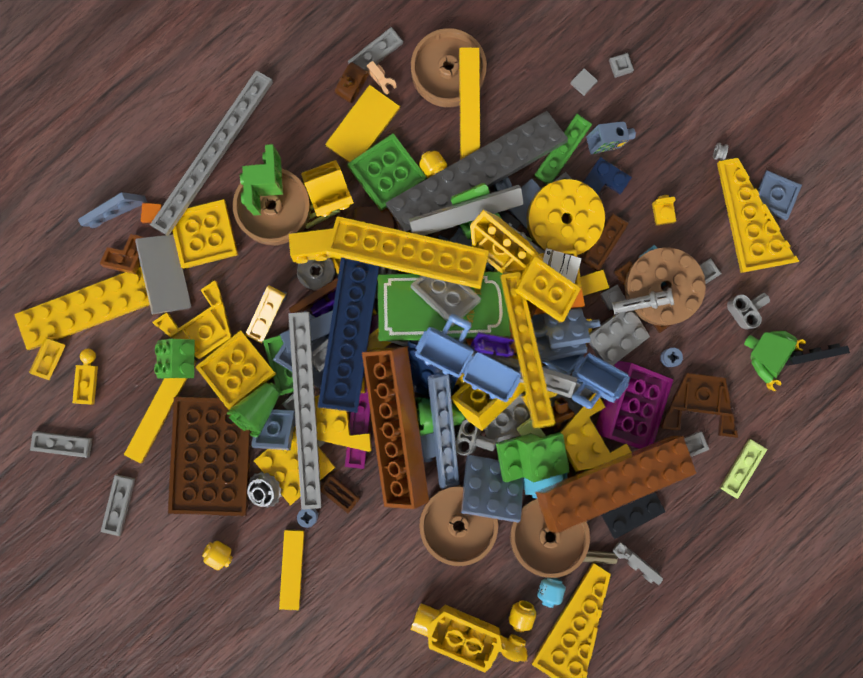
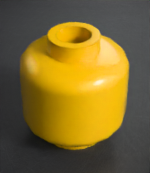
(432, 163)
(217, 555)
(522, 616)

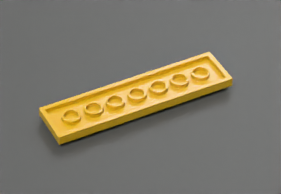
(408, 252)
(83, 309)

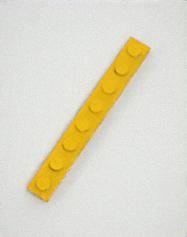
(527, 353)

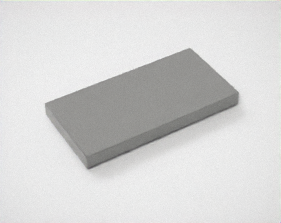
(162, 274)

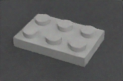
(446, 296)
(618, 336)

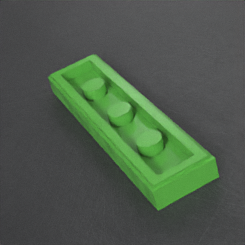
(557, 158)

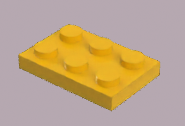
(547, 289)

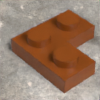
(124, 260)

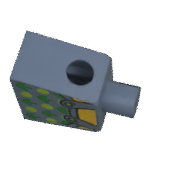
(609, 137)

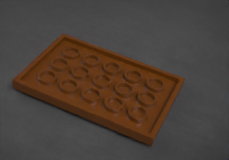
(207, 460)

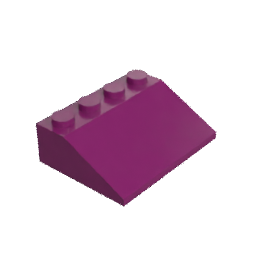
(638, 411)

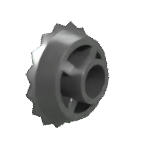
(263, 490)

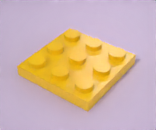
(204, 235)
(235, 370)
(285, 468)

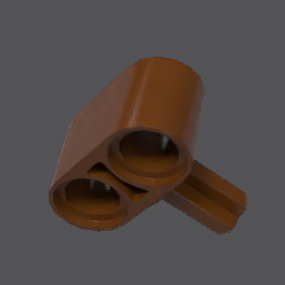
(351, 82)

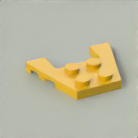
(207, 329)
(335, 428)
(583, 442)

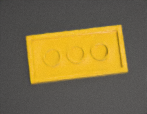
(362, 124)

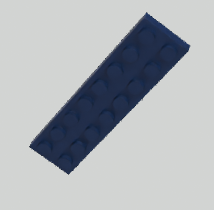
(348, 336)

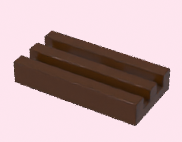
(339, 493)

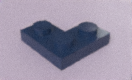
(606, 174)

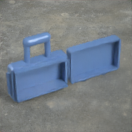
(456, 358)
(594, 375)

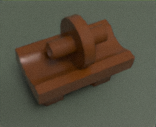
(560, 413)

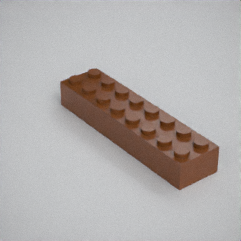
(395, 427)
(615, 483)

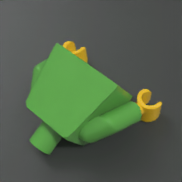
(772, 353)

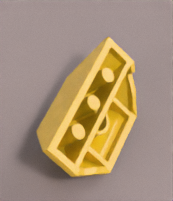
(507, 248)

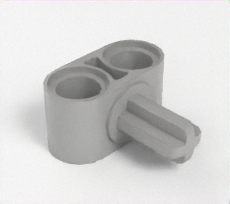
(748, 308)
(474, 440)

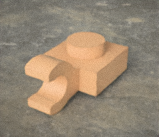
(377, 74)

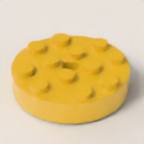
(584, 212)

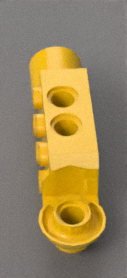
(466, 637)

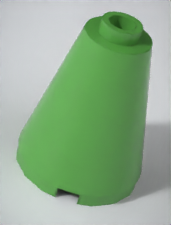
(255, 409)
(425, 415)

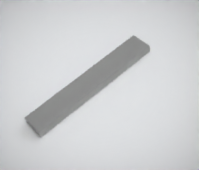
(466, 211)

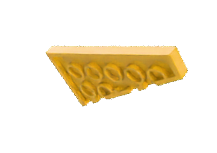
(752, 225)
(573, 636)

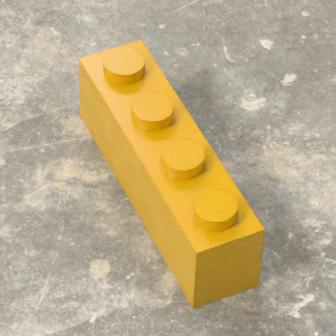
(310, 246)

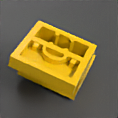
(327, 188)

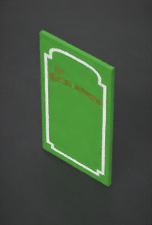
(407, 316)

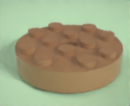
(428, 64)
(272, 226)
(681, 275)
(453, 545)
(546, 558)

